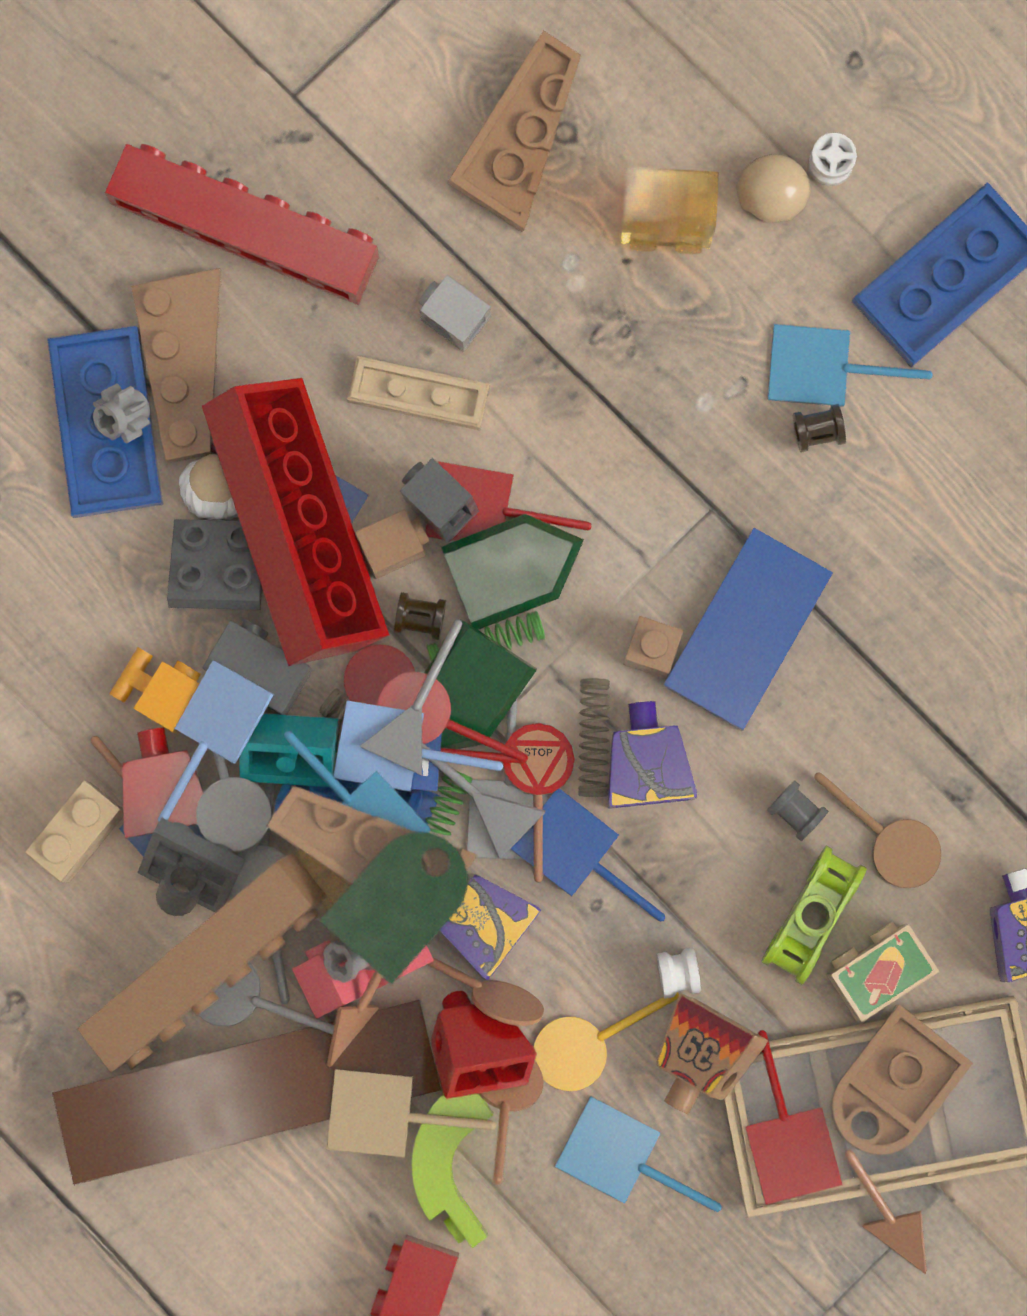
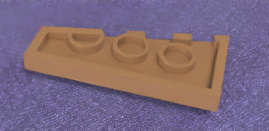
(514, 143)
(179, 344)
(343, 836)

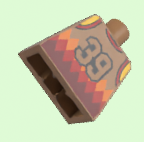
(705, 1053)

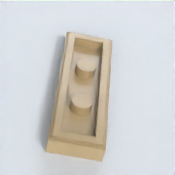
(418, 393)

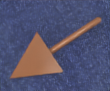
(351, 1021)
(901, 1232)

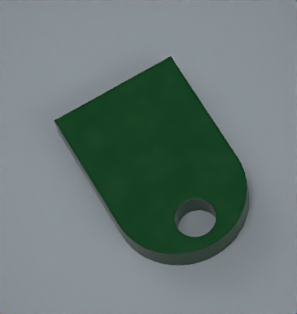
(396, 905)

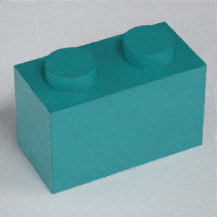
(274, 760)

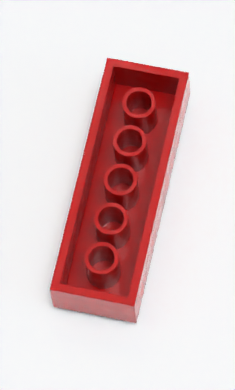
(295, 520)

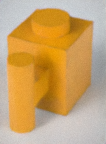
(163, 695)

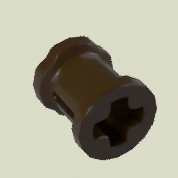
(819, 428)
(416, 623)

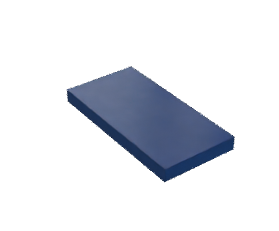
(947, 275)
(102, 472)
(748, 629)

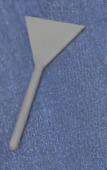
(402, 737)
(503, 818)

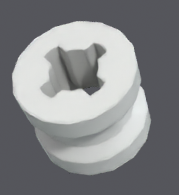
(834, 149)
(678, 972)

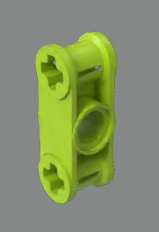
(807, 941)

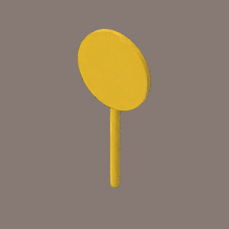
(574, 1051)

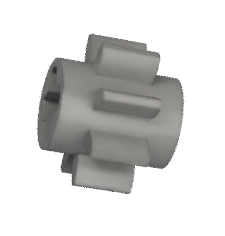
(121, 413)

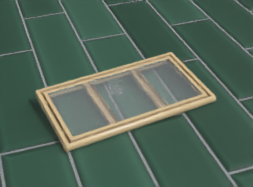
(971, 1133)

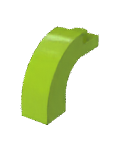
(433, 1167)

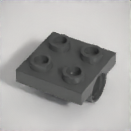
(212, 567)
(190, 860)

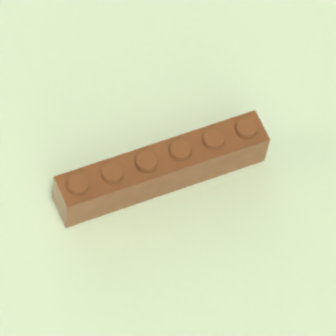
(202, 963)

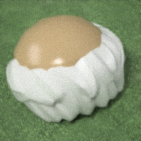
(206, 490)

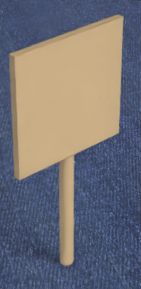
(374, 1112)

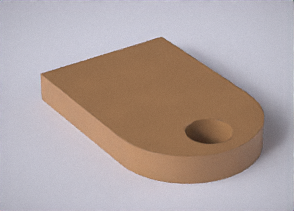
(898, 1081)

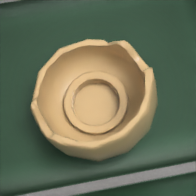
(773, 188)

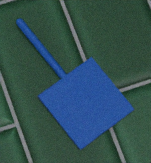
(573, 847)

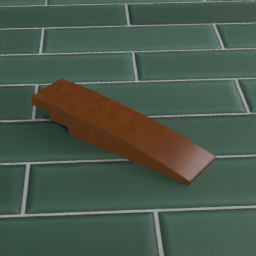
(231, 1094)

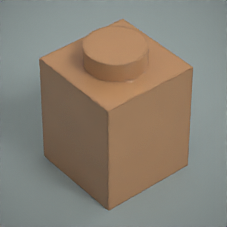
(392, 543)
(653, 647)

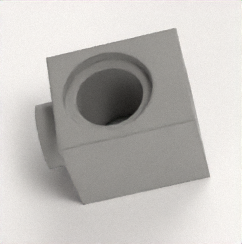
(454, 312)

